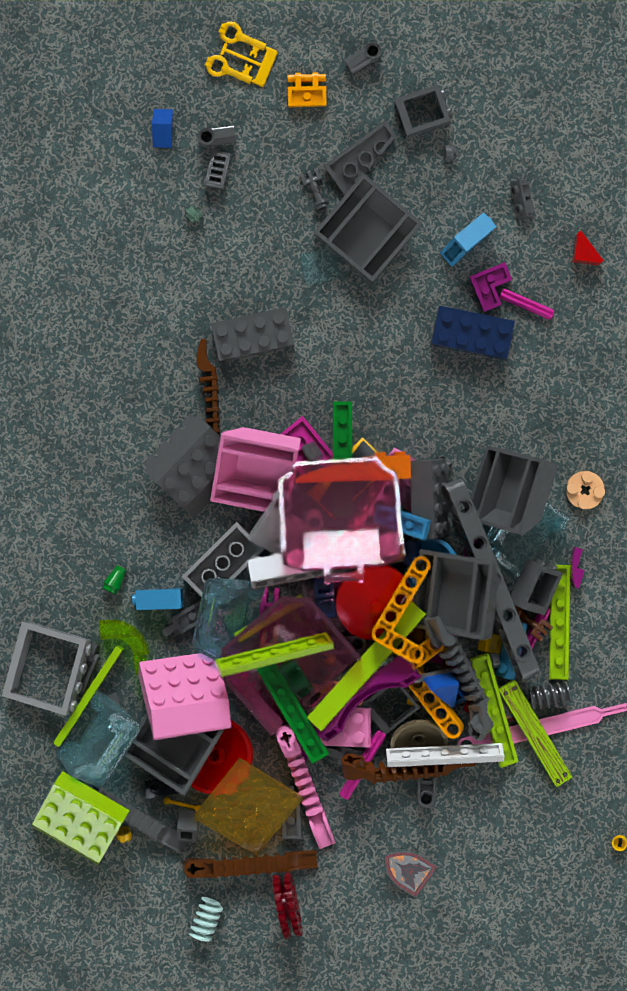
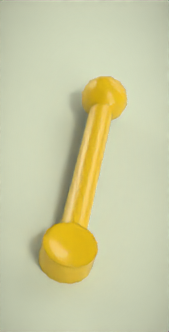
(166, 800)

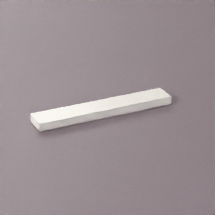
(445, 755)

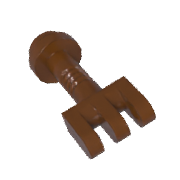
(537, 627)

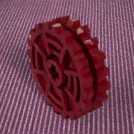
(287, 905)

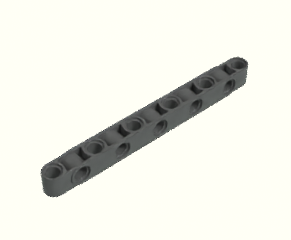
(511, 629)

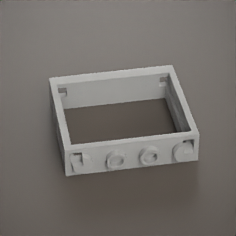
(18, 661)

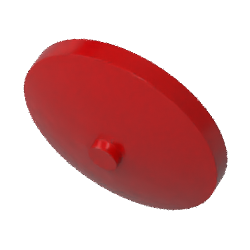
(363, 603)
(231, 746)

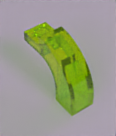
(130, 634)

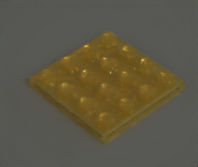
(248, 807)

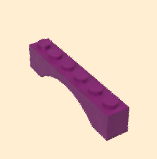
(394, 674)

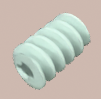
(207, 919)

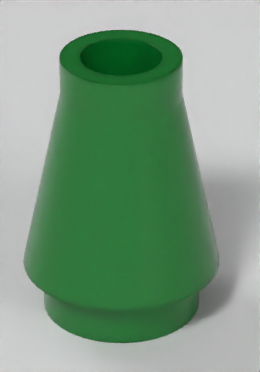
(114, 580)

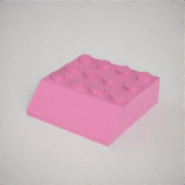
(250, 467)
(184, 695)

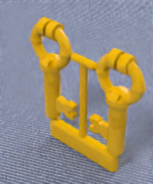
(265, 66)

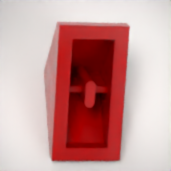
(584, 251)

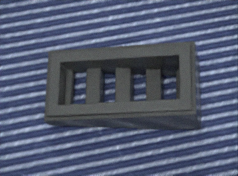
(213, 184)
(312, 452)

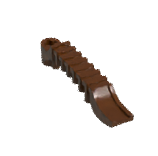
(205, 366)
(356, 767)
(244, 866)

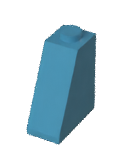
(468, 239)
(158, 599)

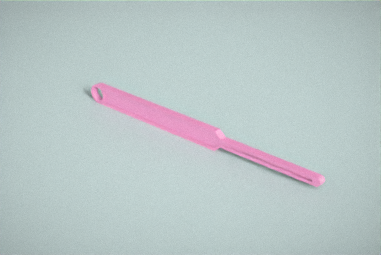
(559, 722)

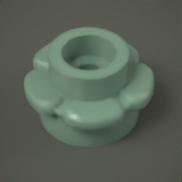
(193, 214)

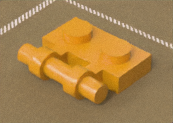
(307, 95)

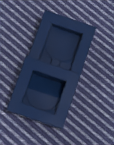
(325, 597)

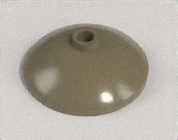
(429, 734)

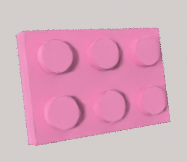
(356, 730)

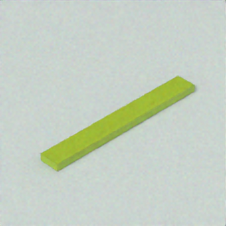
(363, 670)

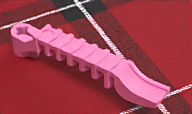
(306, 788)

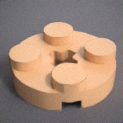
(595, 494)

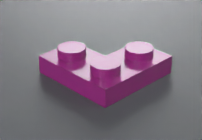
(485, 283)

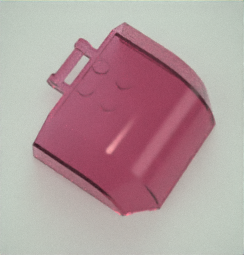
(340, 517)
(283, 622)

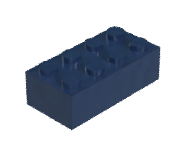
(472, 333)

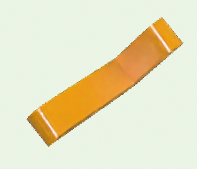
(399, 610)
(432, 707)

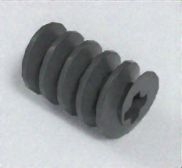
(549, 695)

